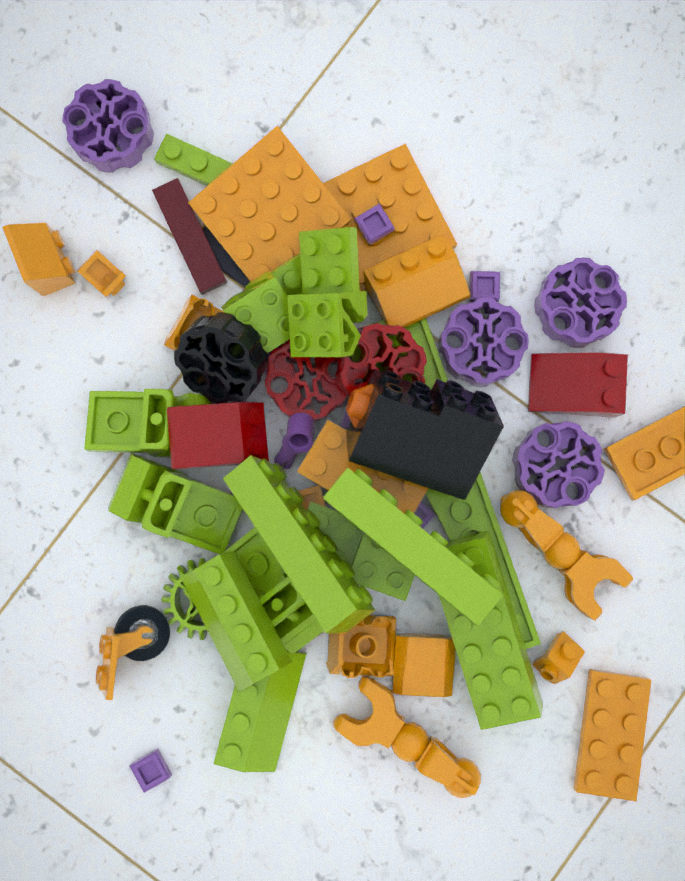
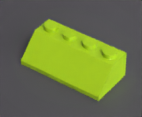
(236, 620)
(259, 720)

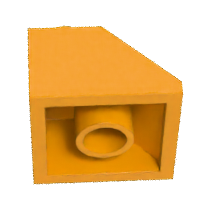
(40, 256)

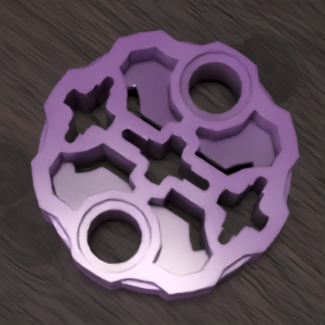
(99, 135)
(583, 320)
(461, 324)
(560, 437)

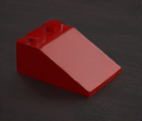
(578, 384)
(216, 434)

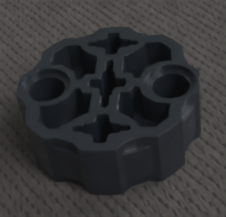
(221, 358)

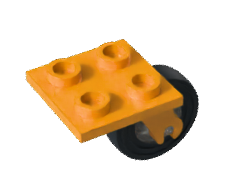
(138, 635)

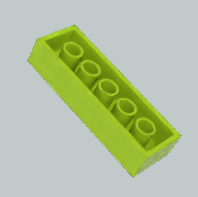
(300, 545)
(414, 547)
(493, 653)

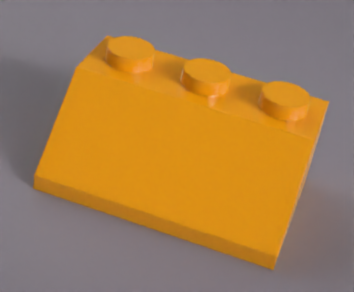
(417, 283)

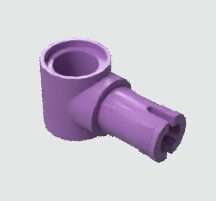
(296, 440)

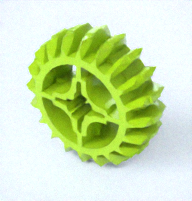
(179, 615)

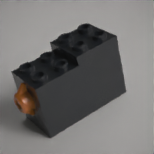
(422, 432)

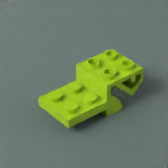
(330, 296)
(266, 303)
(133, 420)
(175, 504)
(370, 562)
(278, 595)

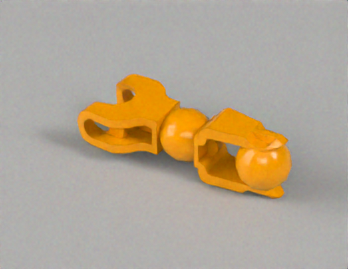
(563, 552)
(408, 741)

